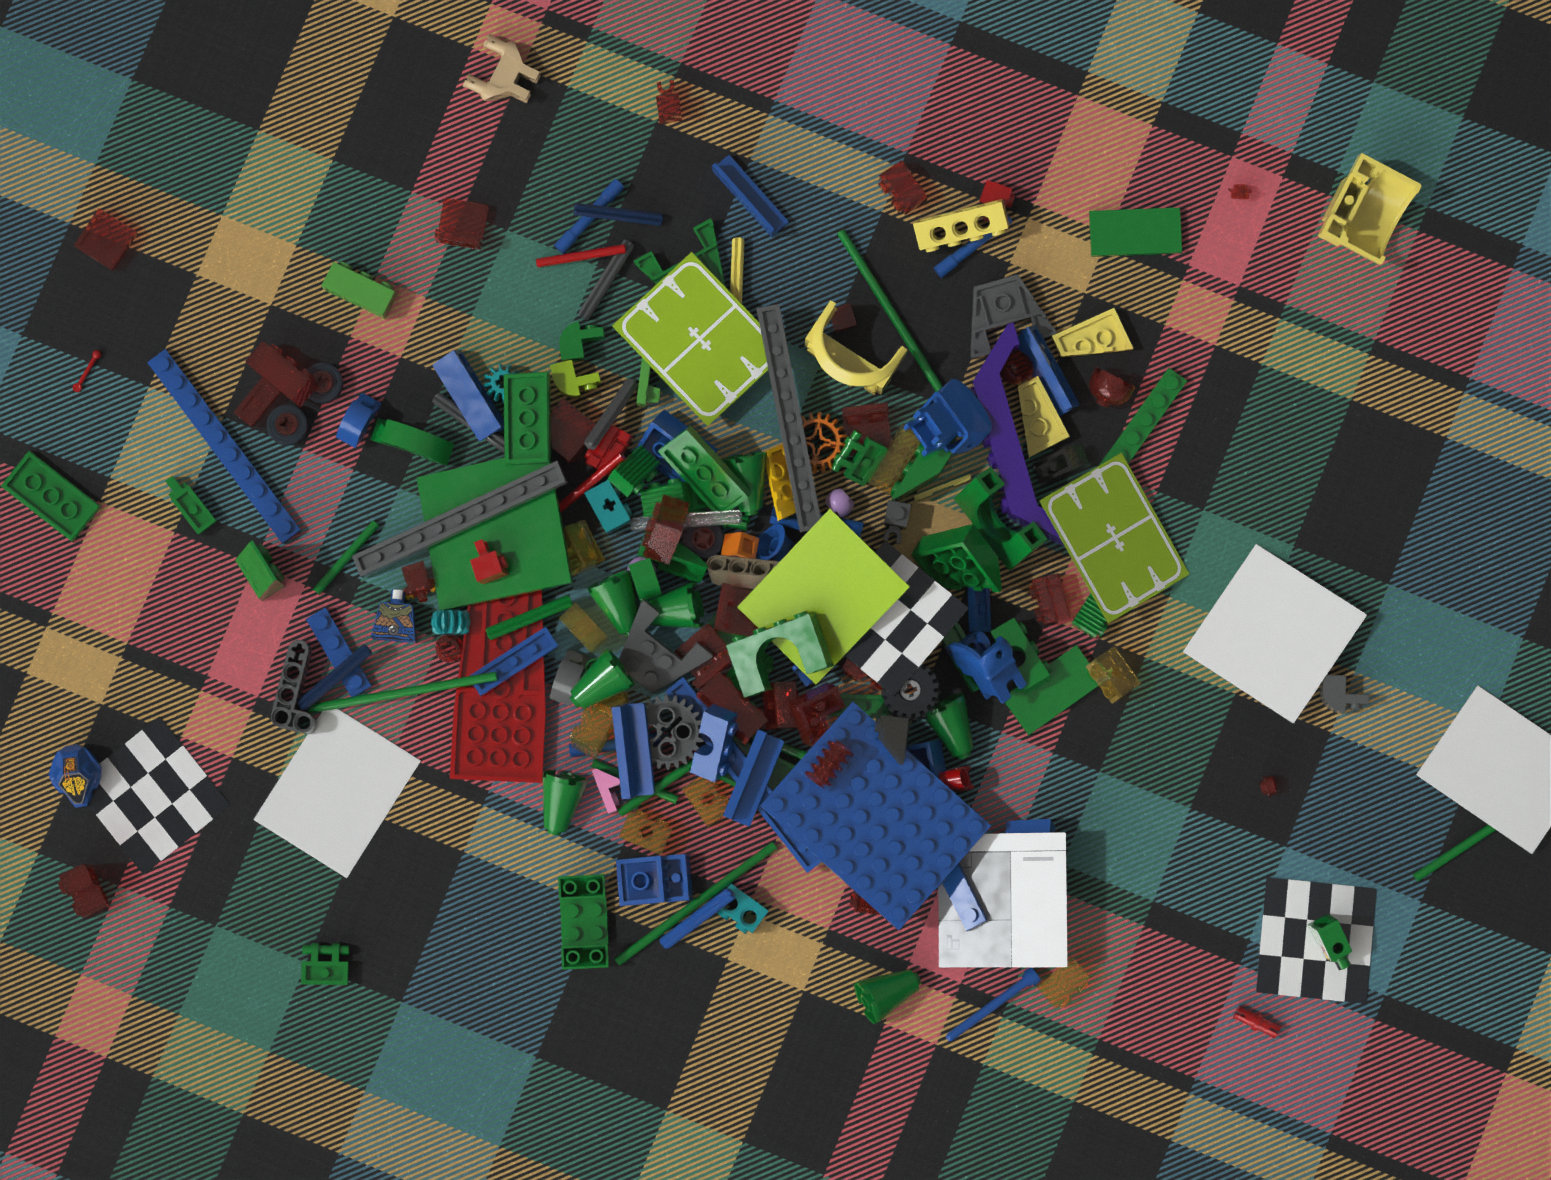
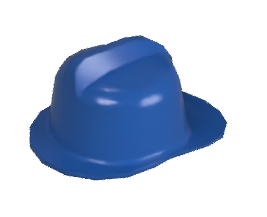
(773, 544)

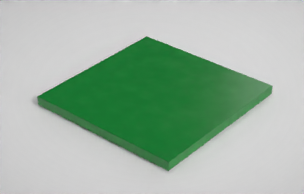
(527, 536)

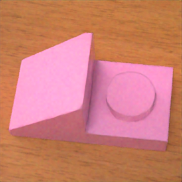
(605, 783)

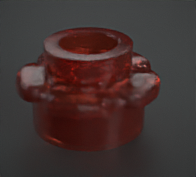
(1268, 786)

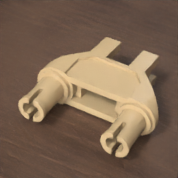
(505, 75)

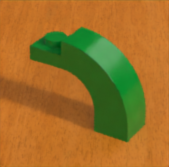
(412, 440)

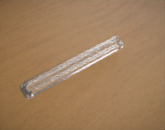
(697, 519)

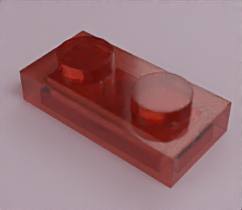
(257, 402)

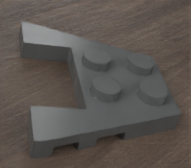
(1001, 304)
(651, 660)

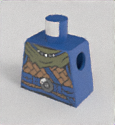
(395, 620)

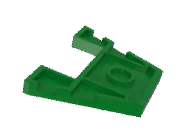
(708, 256)

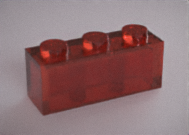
(282, 373)
(723, 694)

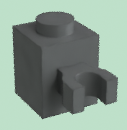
(896, 519)

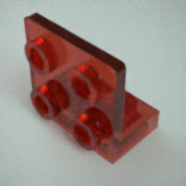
(462, 224)
(869, 420)
(729, 617)
(711, 640)

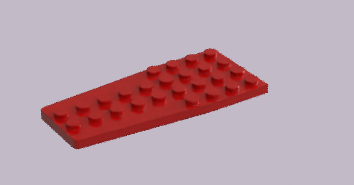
(504, 729)

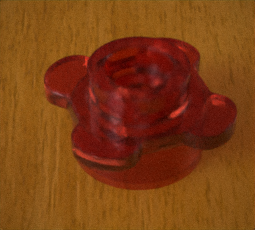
(1239, 191)

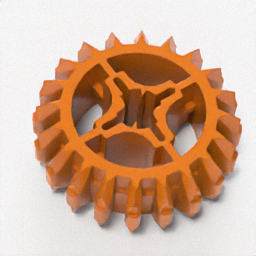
(827, 443)

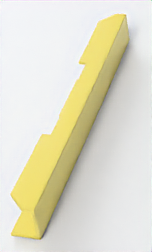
(930, 492)

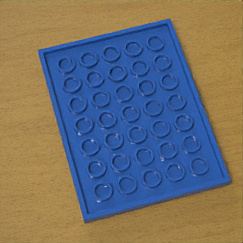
(880, 823)

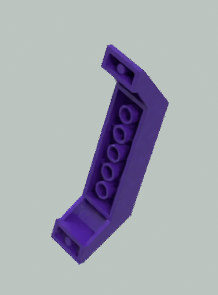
(1003, 443)

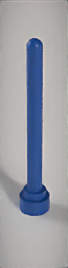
(1028, 979)

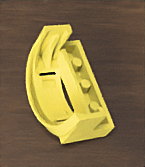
(843, 363)

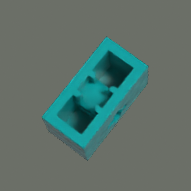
(609, 520)

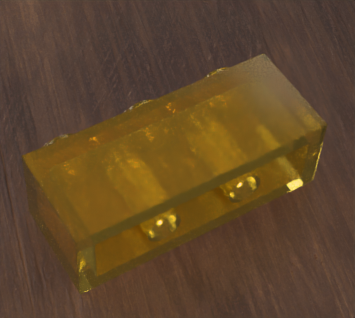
(895, 460)
(596, 726)

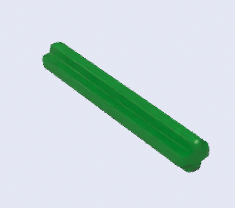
(529, 617)

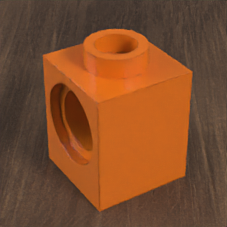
(740, 545)

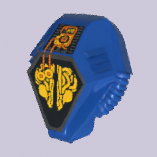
(75, 774)

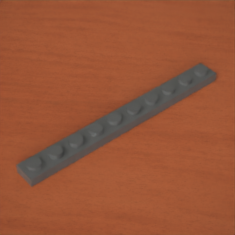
(789, 416)
(459, 519)

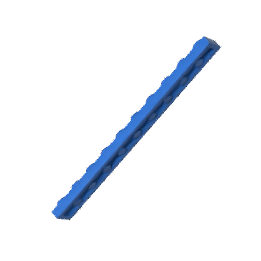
(224, 446)
(736, 761)

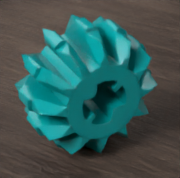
(496, 379)
(450, 622)

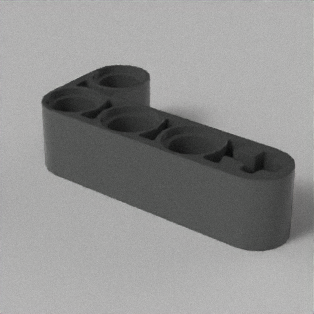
(296, 686)

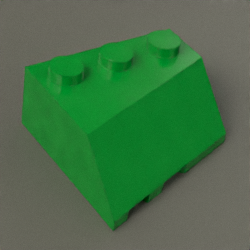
(959, 559)

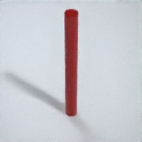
(581, 255)
(591, 481)

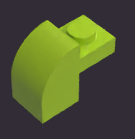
(567, 382)

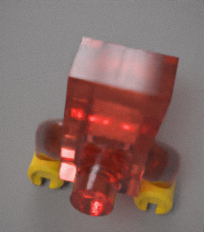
(417, 581)

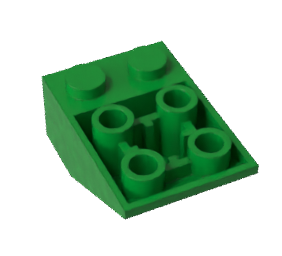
(920, 473)
(260, 573)

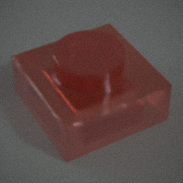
(843, 318)

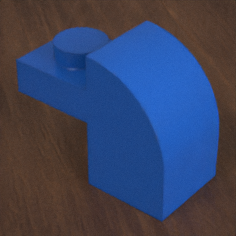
(357, 419)

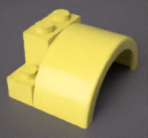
(1369, 210)

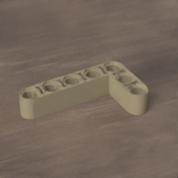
(738, 571)

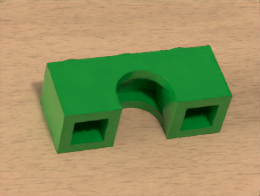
(1033, 670)

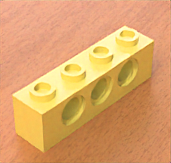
(993, 210)

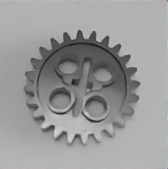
(682, 746)

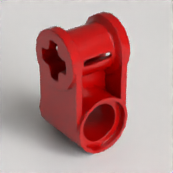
(957, 779)

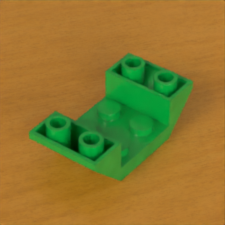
(583, 921)

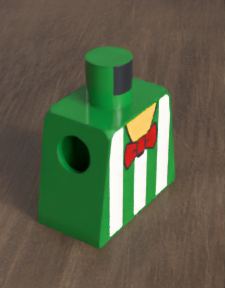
(1327, 933)

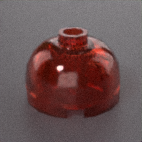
(1109, 388)

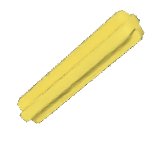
(737, 262)

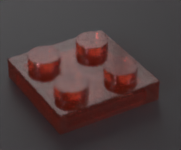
(105, 239)

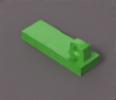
(646, 393)

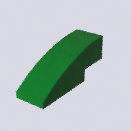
(683, 563)

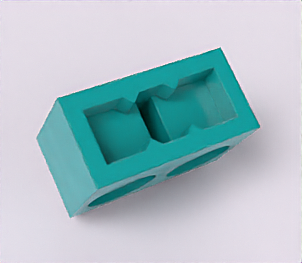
(745, 904)

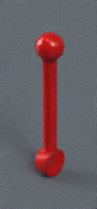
(77, 386)

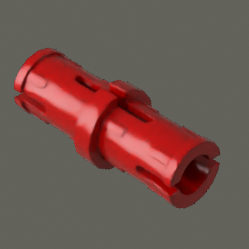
(1257, 1022)

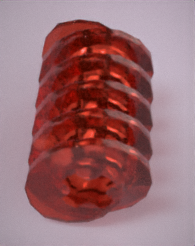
(829, 763)

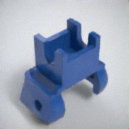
(947, 414)
(985, 666)

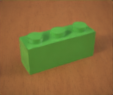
(359, 289)

